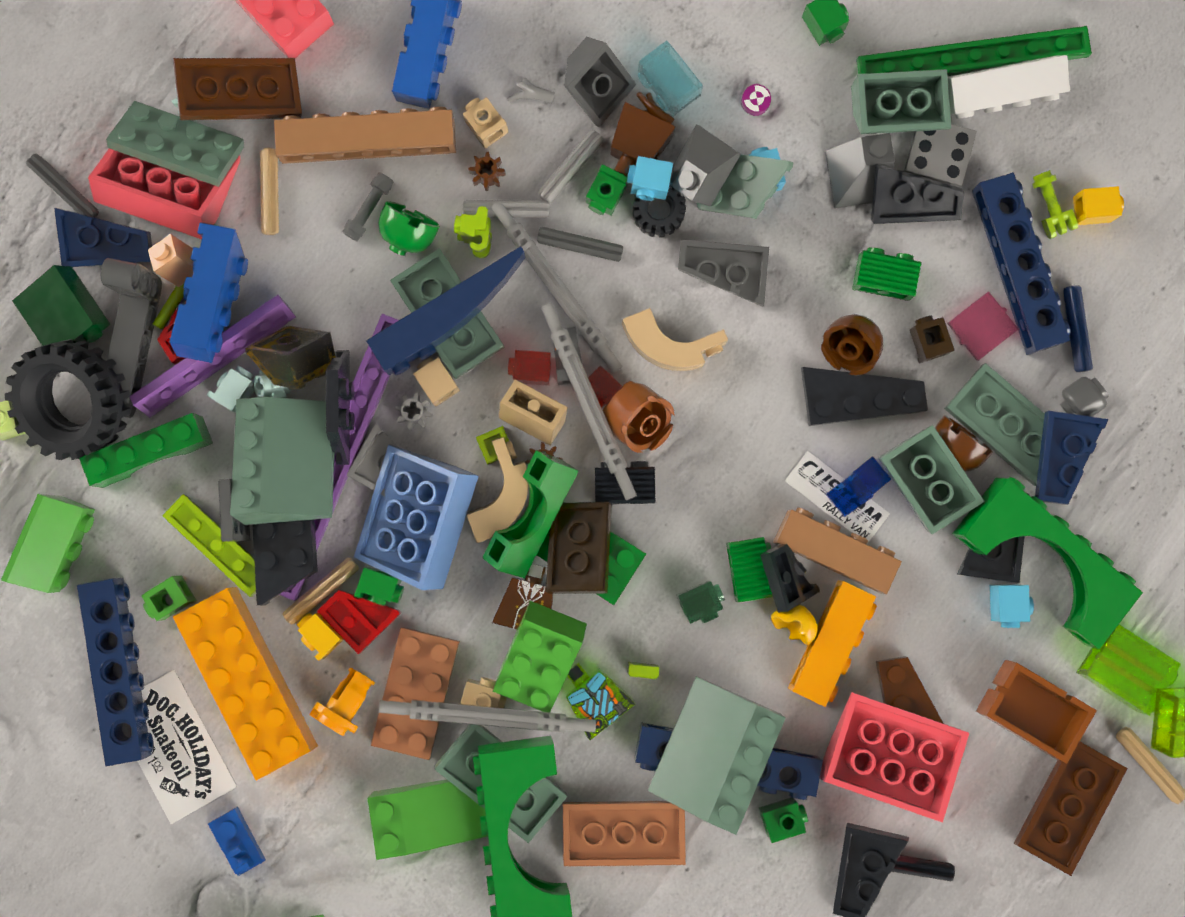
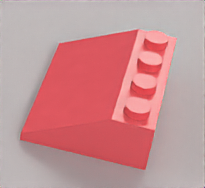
(158, 192)
(894, 756)

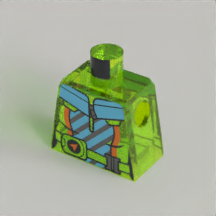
(596, 698)

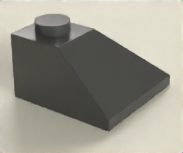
(597, 79)
(702, 166)
(853, 168)

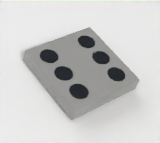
(941, 154)

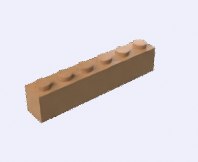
(365, 136)

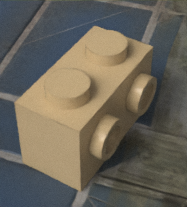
(532, 412)

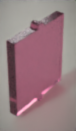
(982, 326)

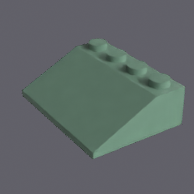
(281, 461)
(716, 755)

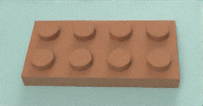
(417, 672)
(623, 833)

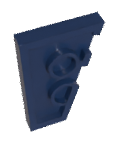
(92, 240)
(1063, 454)

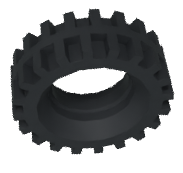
(39, 415)

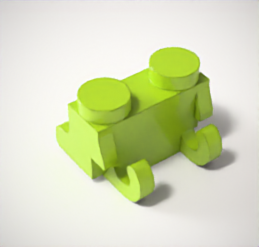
(475, 230)

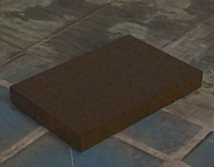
(579, 549)

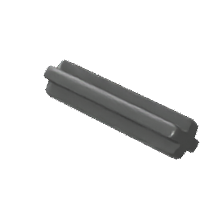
(61, 186)
(580, 244)

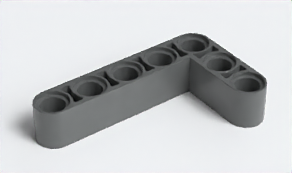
(133, 322)

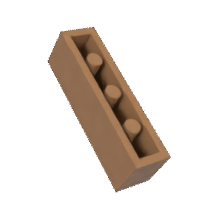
(837, 551)

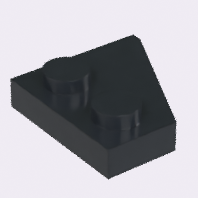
(786, 578)

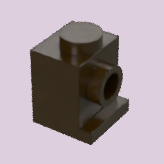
(941, 340)

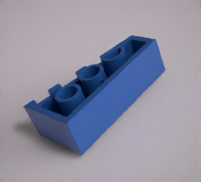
(425, 54)
(209, 293)

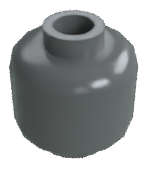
(1084, 397)

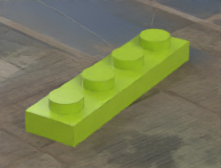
(206, 537)

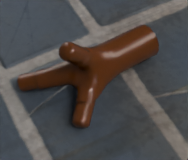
(653, 109)

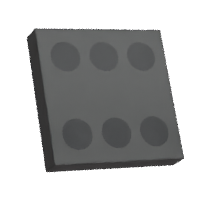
(231, 528)

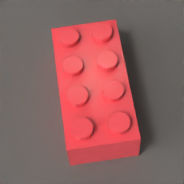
(289, 23)

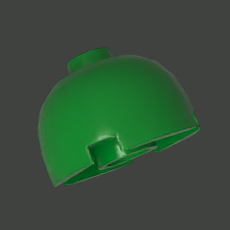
(406, 229)

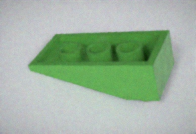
(422, 818)

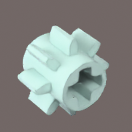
(265, 388)

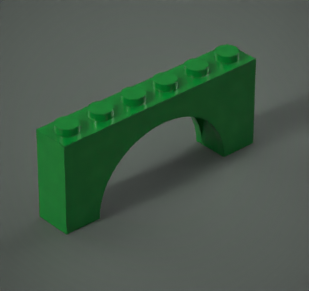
(1099, 591)
(506, 774)

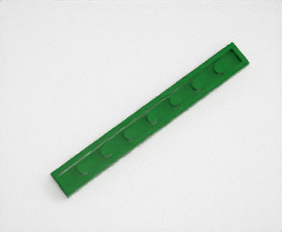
(981, 54)

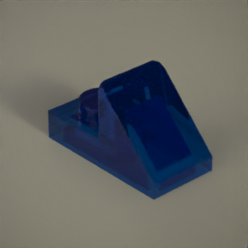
(858, 486)

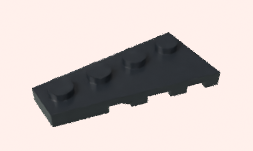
(844, 397)

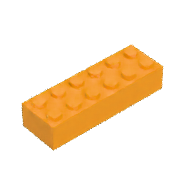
(245, 682)

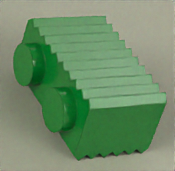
(886, 274)
(747, 569)

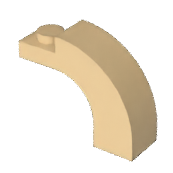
(665, 353)
(510, 501)

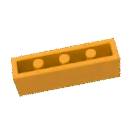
(836, 636)

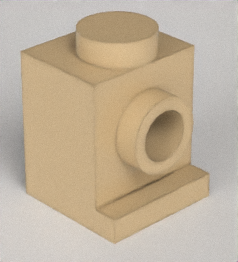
(485, 131)

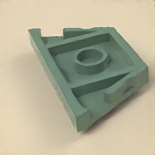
(748, 186)

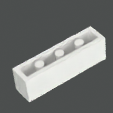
(1008, 84)

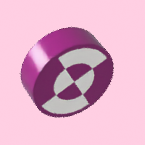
(756, 100)

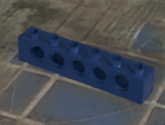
(1014, 278)
(106, 686)
(802, 784)

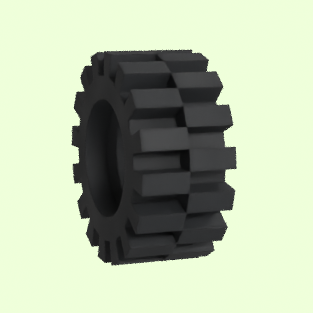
(660, 226)

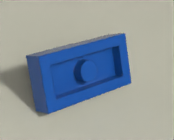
(236, 841)

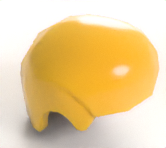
(799, 622)

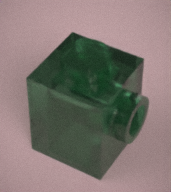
(701, 602)

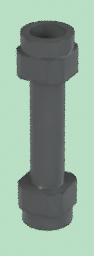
(381, 185)

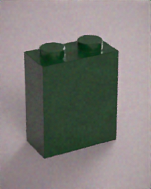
(61, 308)

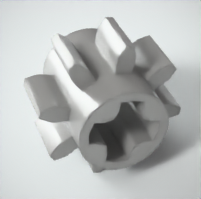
(409, 404)

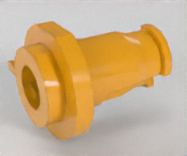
(343, 703)

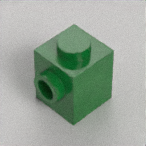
(826, 20)
(783, 819)

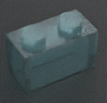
(669, 78)

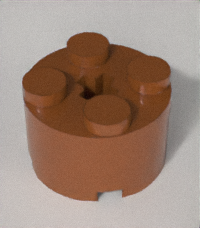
(639, 417)

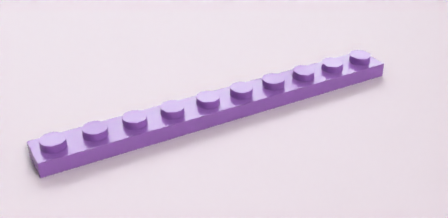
(368, 389)

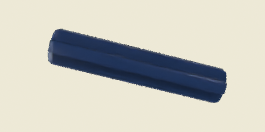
(1078, 328)

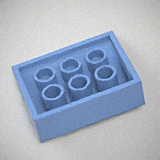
(418, 519)

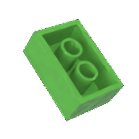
(540, 657)

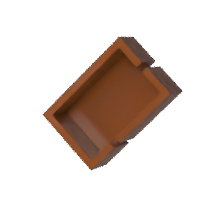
(1032, 712)

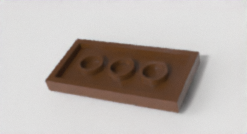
(236, 88)
(1070, 808)

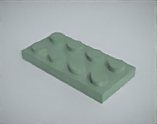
(175, 143)
(426, 282)
(1001, 419)
(533, 806)

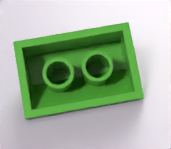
(49, 544)

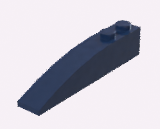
(442, 317)

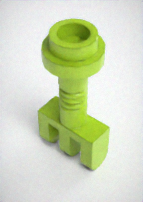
(1057, 216)

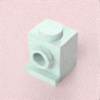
(233, 386)

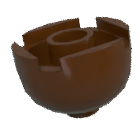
(853, 344)
(963, 444)

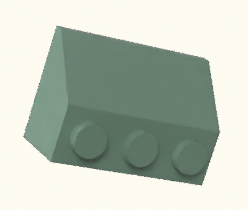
(901, 101)
(931, 479)

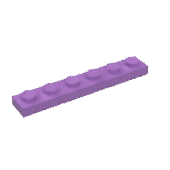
(191, 372)

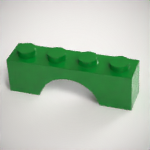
(162, 442)
(517, 546)

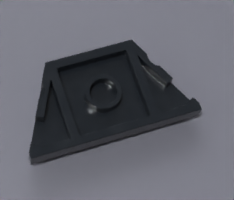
(338, 415)
(283, 556)

